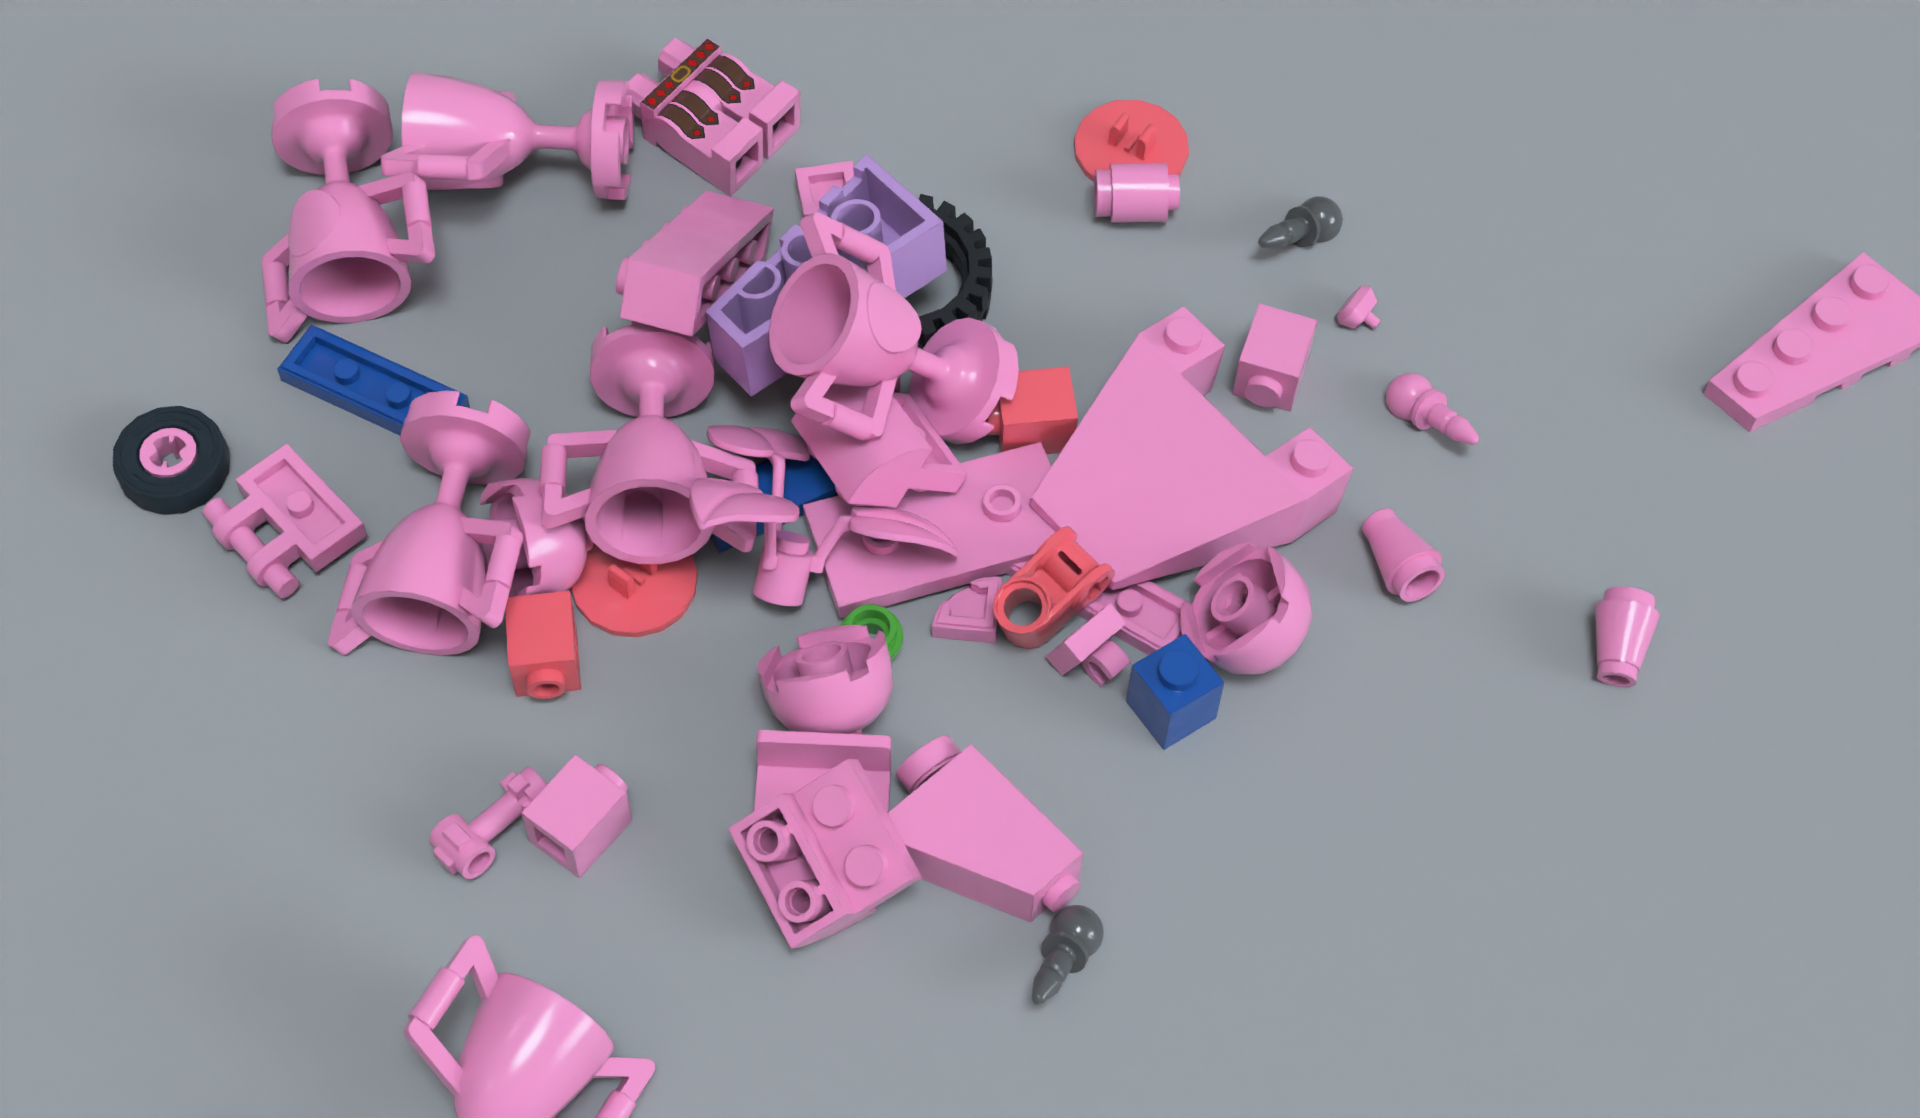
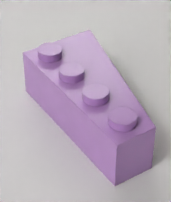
(867, 202)

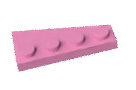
(1825, 343)

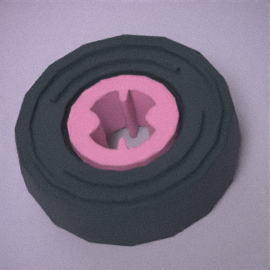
(174, 488)

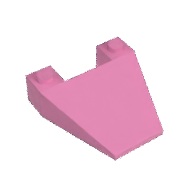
(1167, 480)

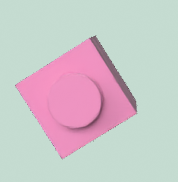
(1274, 357)
(578, 814)

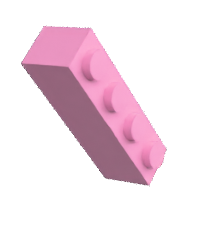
(693, 262)

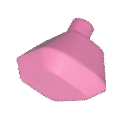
(1358, 309)

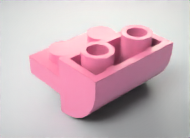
(883, 467)
(825, 854)

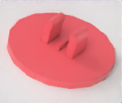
(1130, 134)
(631, 596)

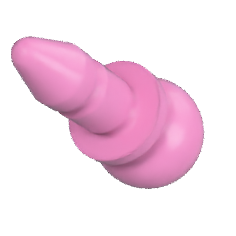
(1415, 400)

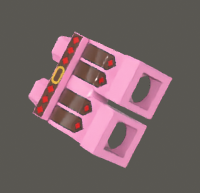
(714, 112)

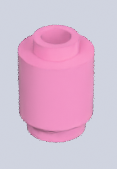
(1135, 192)

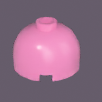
(548, 557)
(1248, 610)
(831, 682)

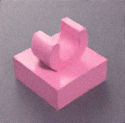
(1093, 648)

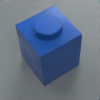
(1174, 691)

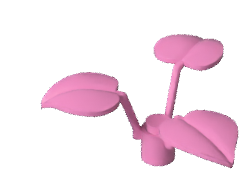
(786, 554)

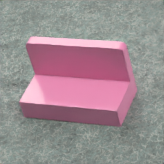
(796, 758)

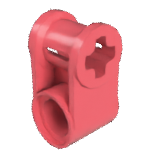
(1053, 586)

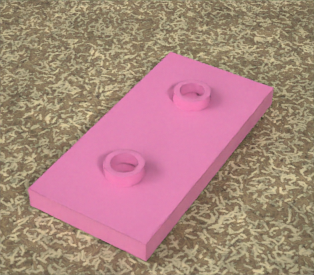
(984, 519)

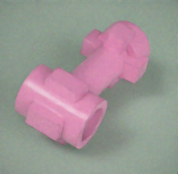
(465, 846)

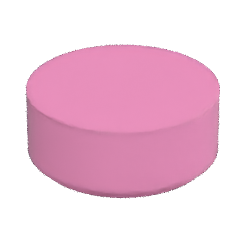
(926, 762)

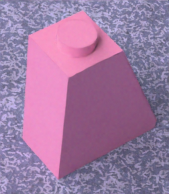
(987, 840)

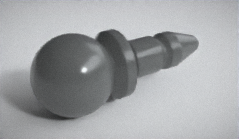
(1312, 222)
(1072, 938)

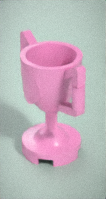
(472, 135)
(340, 240)
(857, 330)
(647, 466)
(428, 575)
(524, 1048)

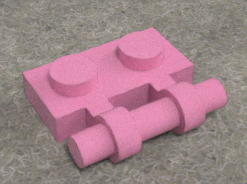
(298, 506)

